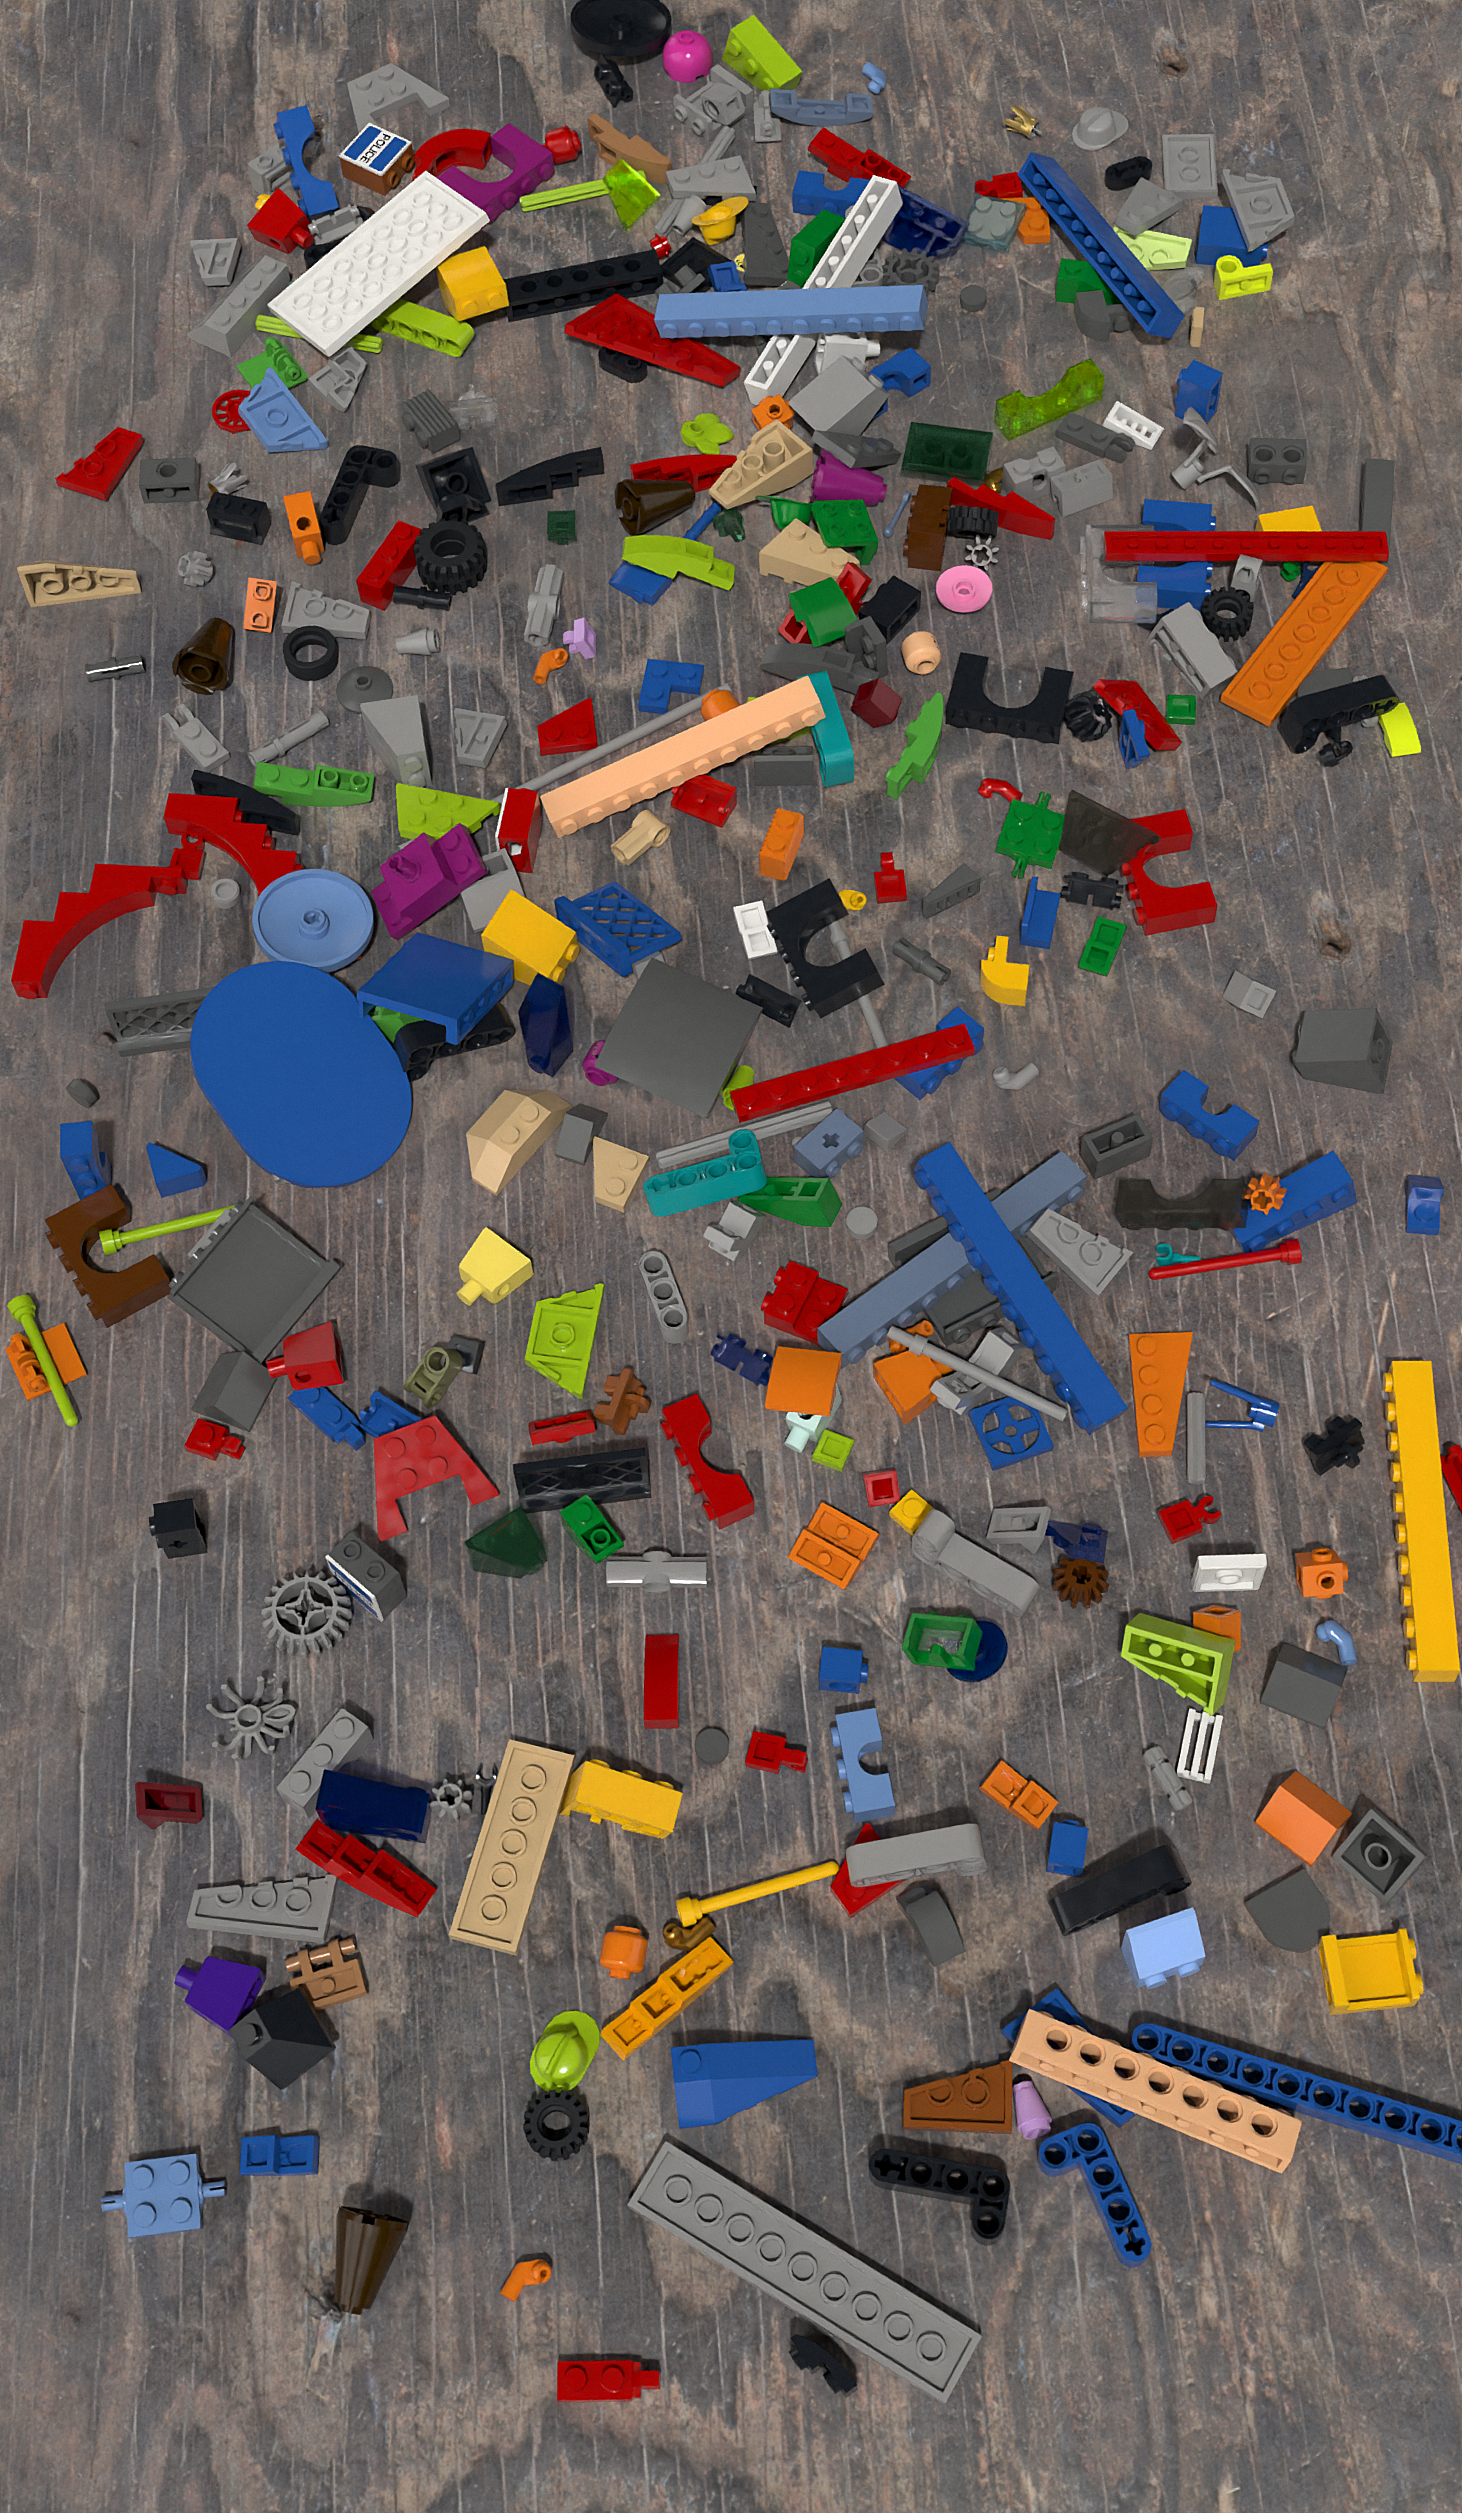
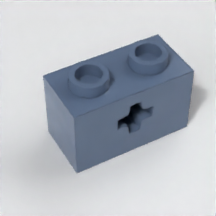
(829, 1146)

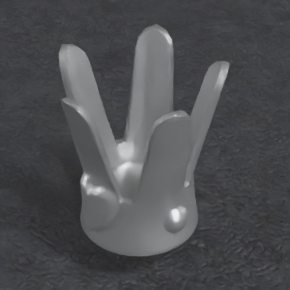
(224, 484)

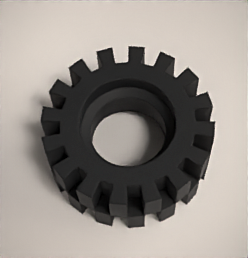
(970, 521)
(1232, 602)
(536, 2115)

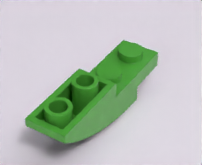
(921, 749)
(314, 788)

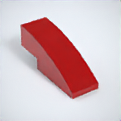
(661, 1682)

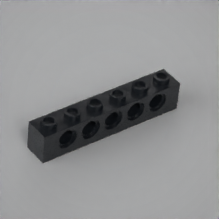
(582, 285)

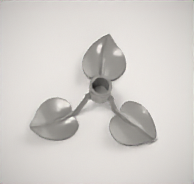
(1192, 467)

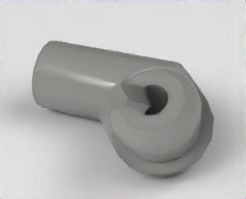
(1014, 1081)

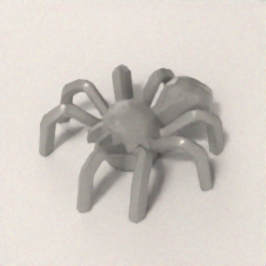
(251, 1720)

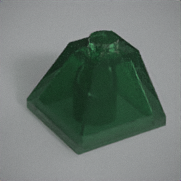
(507, 1547)

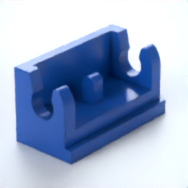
(384, 1416)

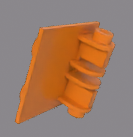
(28, 1368)

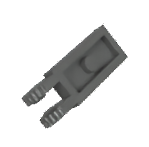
(1094, 438)

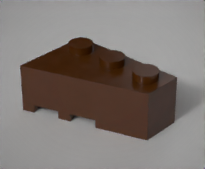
(928, 527)

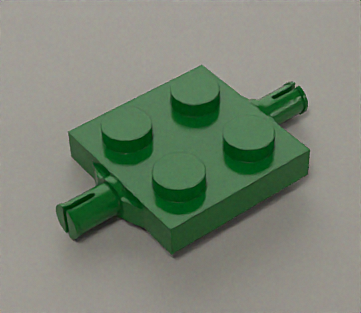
(1031, 834)

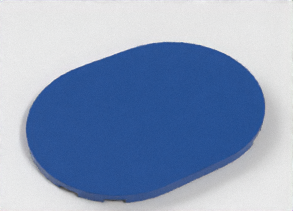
(300, 1074)

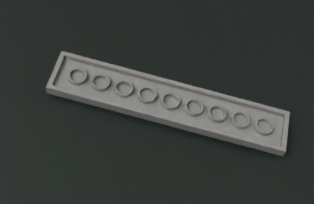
(805, 2272)

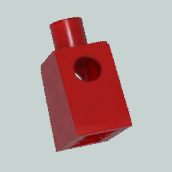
(281, 224)
(310, 1359)

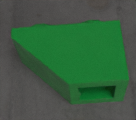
(590, 1530)

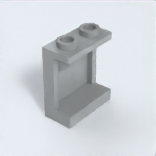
(692, 111)

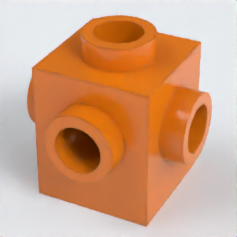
(771, 409)
(1320, 1573)

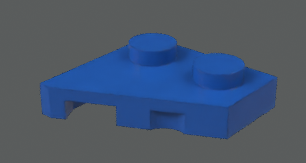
(1132, 740)

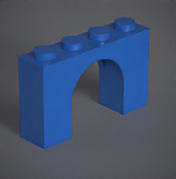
(1185, 582)

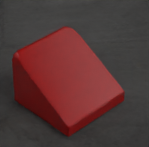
(881, 1487)

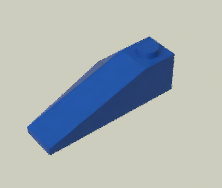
(730, 2077)

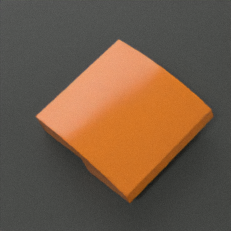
(803, 1381)
(834, 1546)

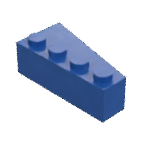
(1311, 1195)

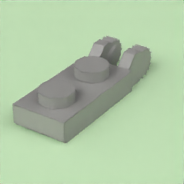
(197, 740)

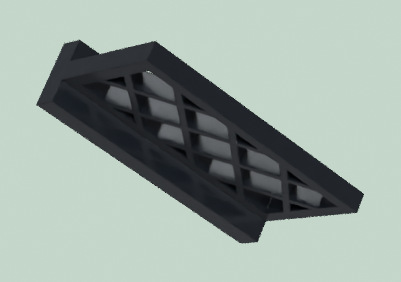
(549, 1487)

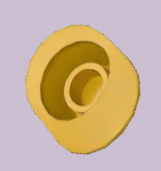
(720, 220)

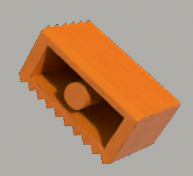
(781, 844)

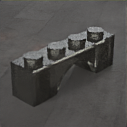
(1218, 1206)

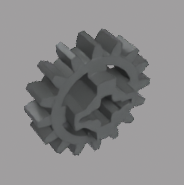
(911, 270)

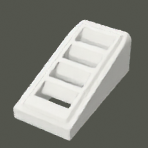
(1122, 415)

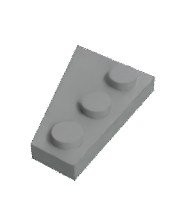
(1146, 207)
(336, 616)

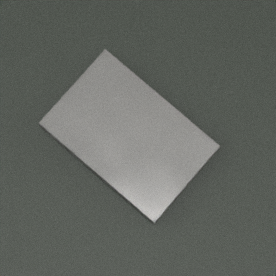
(1189, 165)

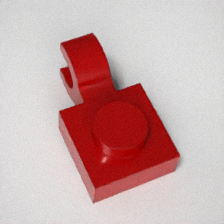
(888, 882)
(211, 1439)
(770, 1752)

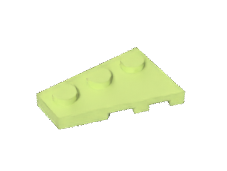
(1157, 249)

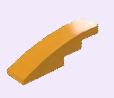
(666, 1998)

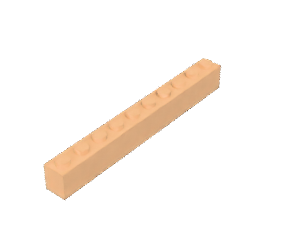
(683, 757)

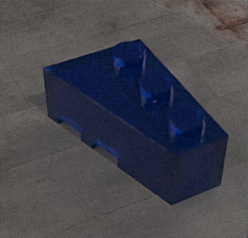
(373, 1807)

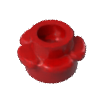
(661, 245)

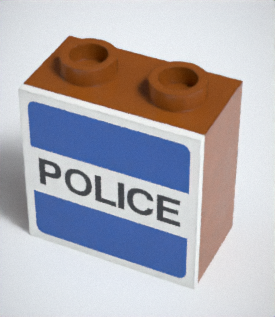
(377, 159)

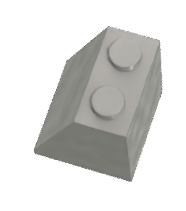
(841, 398)
(399, 738)

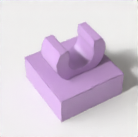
(581, 639)

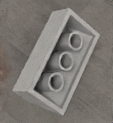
(234, 313)

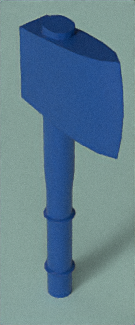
(645, 584)

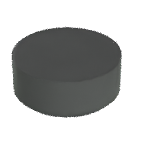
(973, 298)
(81, 1093)
(711, 1746)

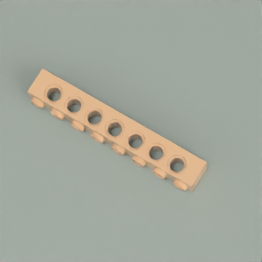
(1165, 2107)

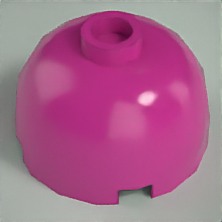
(687, 56)

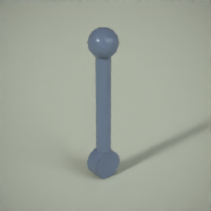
(888, 531)

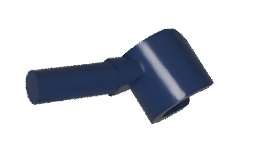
(1305, 577)

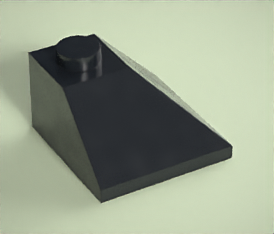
(453, 474)
(283, 2038)

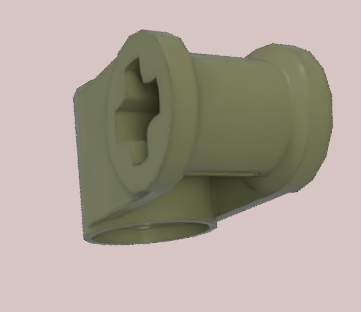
(428, 1378)

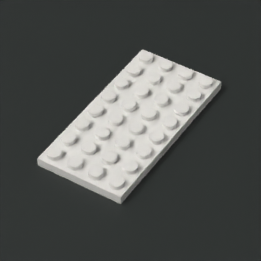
(378, 263)

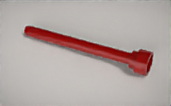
(1287, 1252)

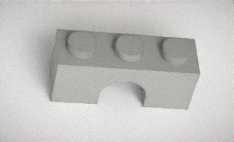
(338, 1744)

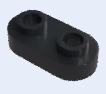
(621, 365)

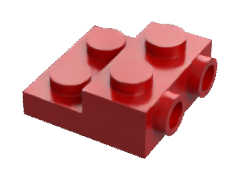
(802, 1302)

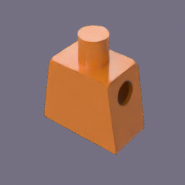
(304, 531)
(908, 1381)

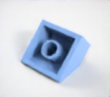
(1164, 1949)

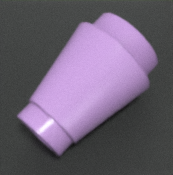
(1030, 2111)

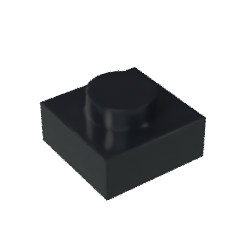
(470, 1352)

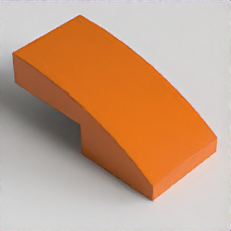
(1018, 1796)

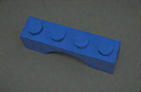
(297, 132)

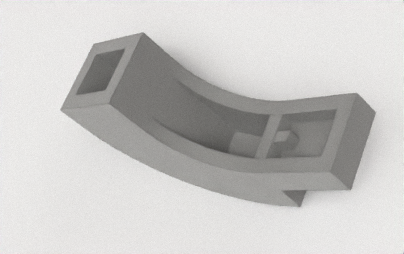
(996, 1355)

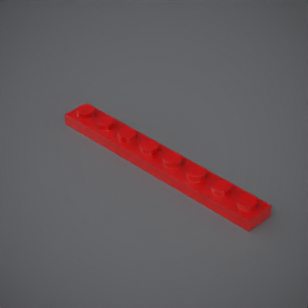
(852, 1073)

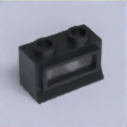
(238, 518)

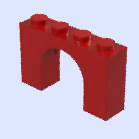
(1163, 907)

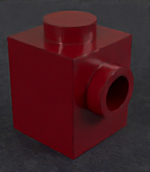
(876, 703)

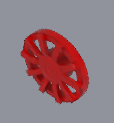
(231, 410)

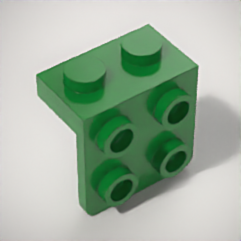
(846, 525)

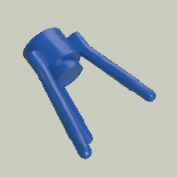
(1261, 1409)

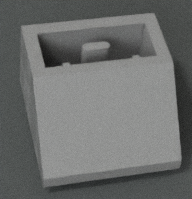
(487, 893)

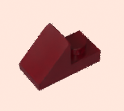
(167, 1803)

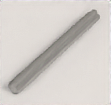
(713, 153)
(762, 1129)

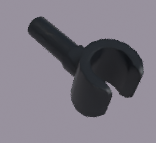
(485, 1788)

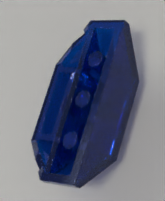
(924, 227)

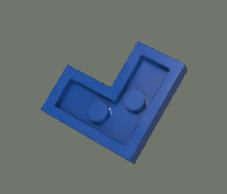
(666, 677)

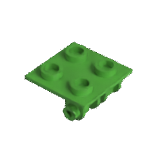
(279, 359)

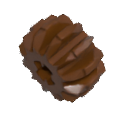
(1067, 1584)

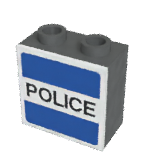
(366, 1576)

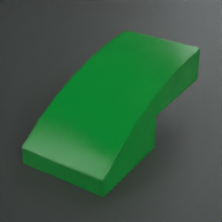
(1102, 946)

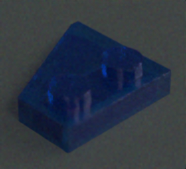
(1079, 1542)

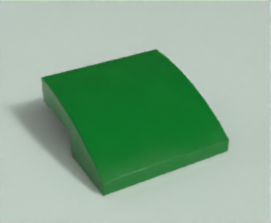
(823, 610)

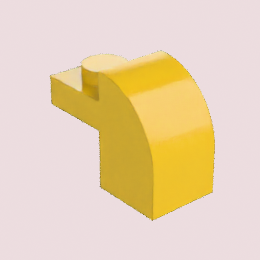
(1004, 980)

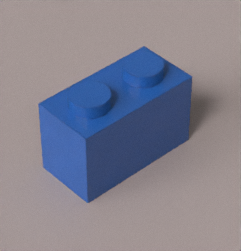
(1198, 389)

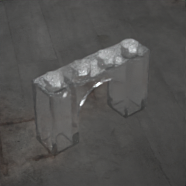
(1110, 599)

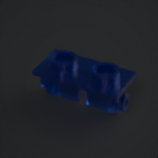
(732, 1352)

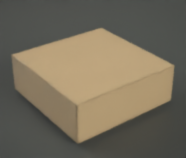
(1196, 326)

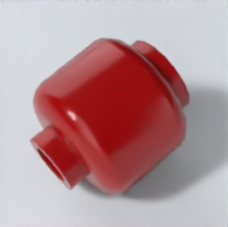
(563, 144)

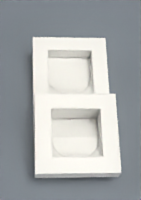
(753, 930)

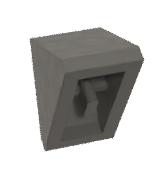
(578, 1131)

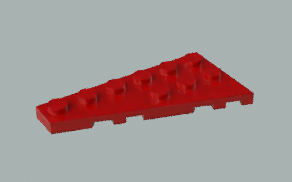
(632, 331)

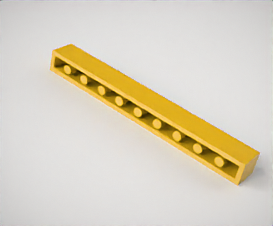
(1422, 1522)

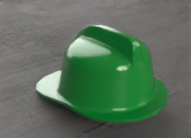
(787, 510)

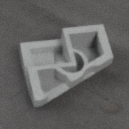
(339, 378)

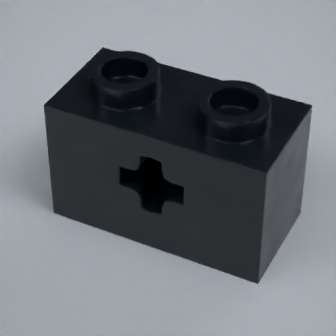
(178, 1528)

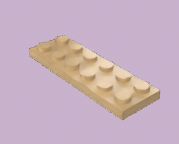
(512, 1847)

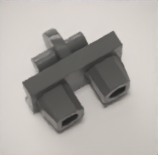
(687, 279)

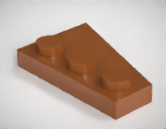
(963, 2103)

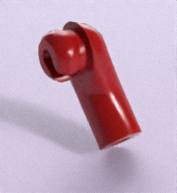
(1004, 788)

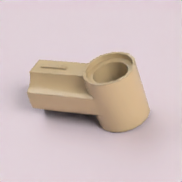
(645, 832)

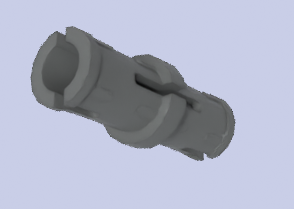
(114, 668)
(921, 961)

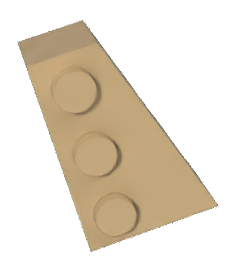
(802, 557)

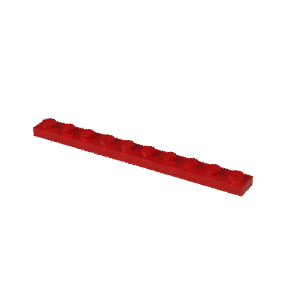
(1256, 544)

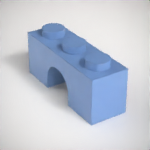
(868, 1794)

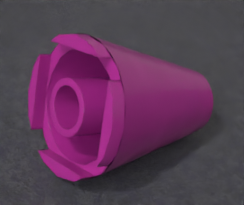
(839, 482)

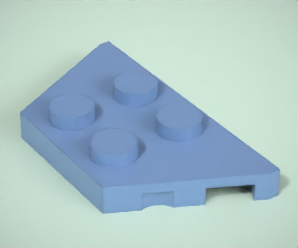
(279, 418)

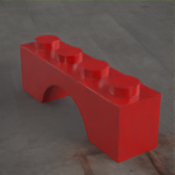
(724, 1494)

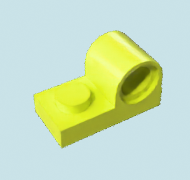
(1234, 280)

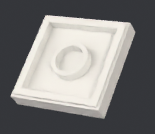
(1228, 1572)

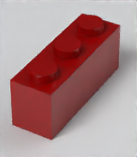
(389, 566)

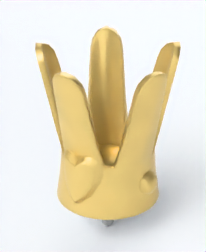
(1024, 123)

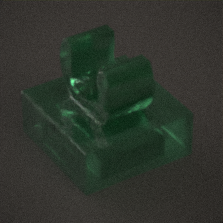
(730, 524)
(561, 526)

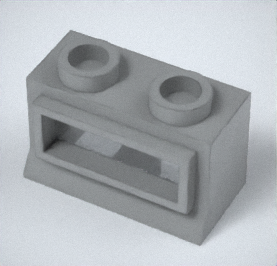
(269, 171)

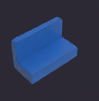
(1039, 917)

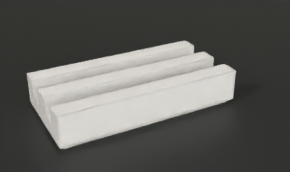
(1204, 1719)

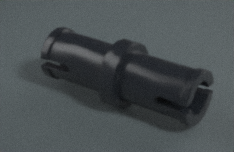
(422, 597)

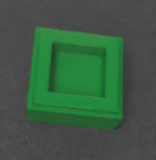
(1181, 709)

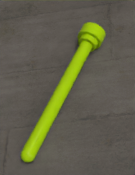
(114, 1240)
(23, 1310)

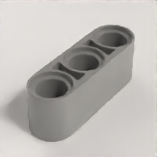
(664, 1310)

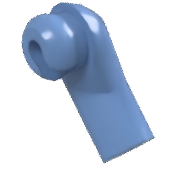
(1341, 1637)

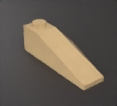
(767, 466)

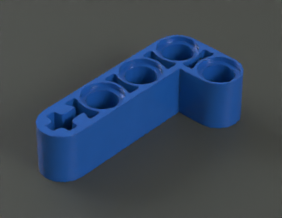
(1102, 2196)

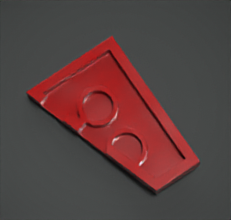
(1129, 695)

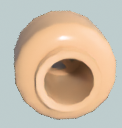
(921, 652)

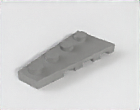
(279, 1910)

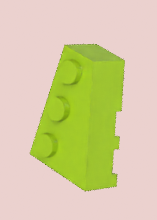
(760, 57)
(1182, 1657)

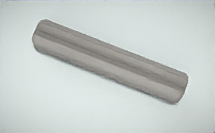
(1196, 1438)

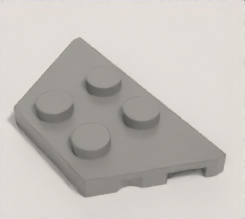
(1258, 206)

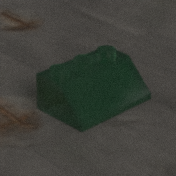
(948, 451)

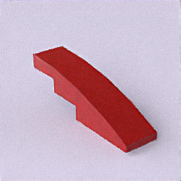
(697, 470)
(1013, 510)
(366, 1871)

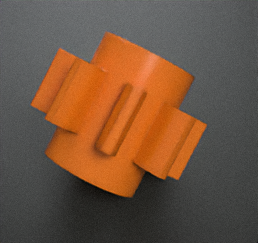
(1265, 1193)

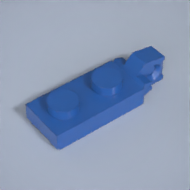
(328, 1415)

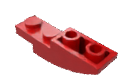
(849, 162)

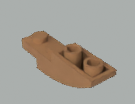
(635, 152)

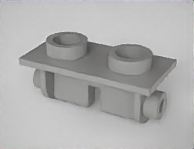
(765, 121)
(337, 226)

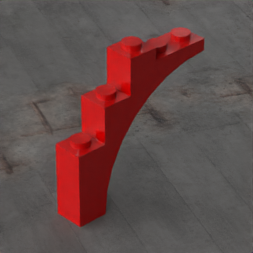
(226, 829)

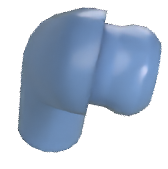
(876, 75)

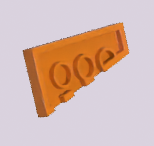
(1158, 1380)

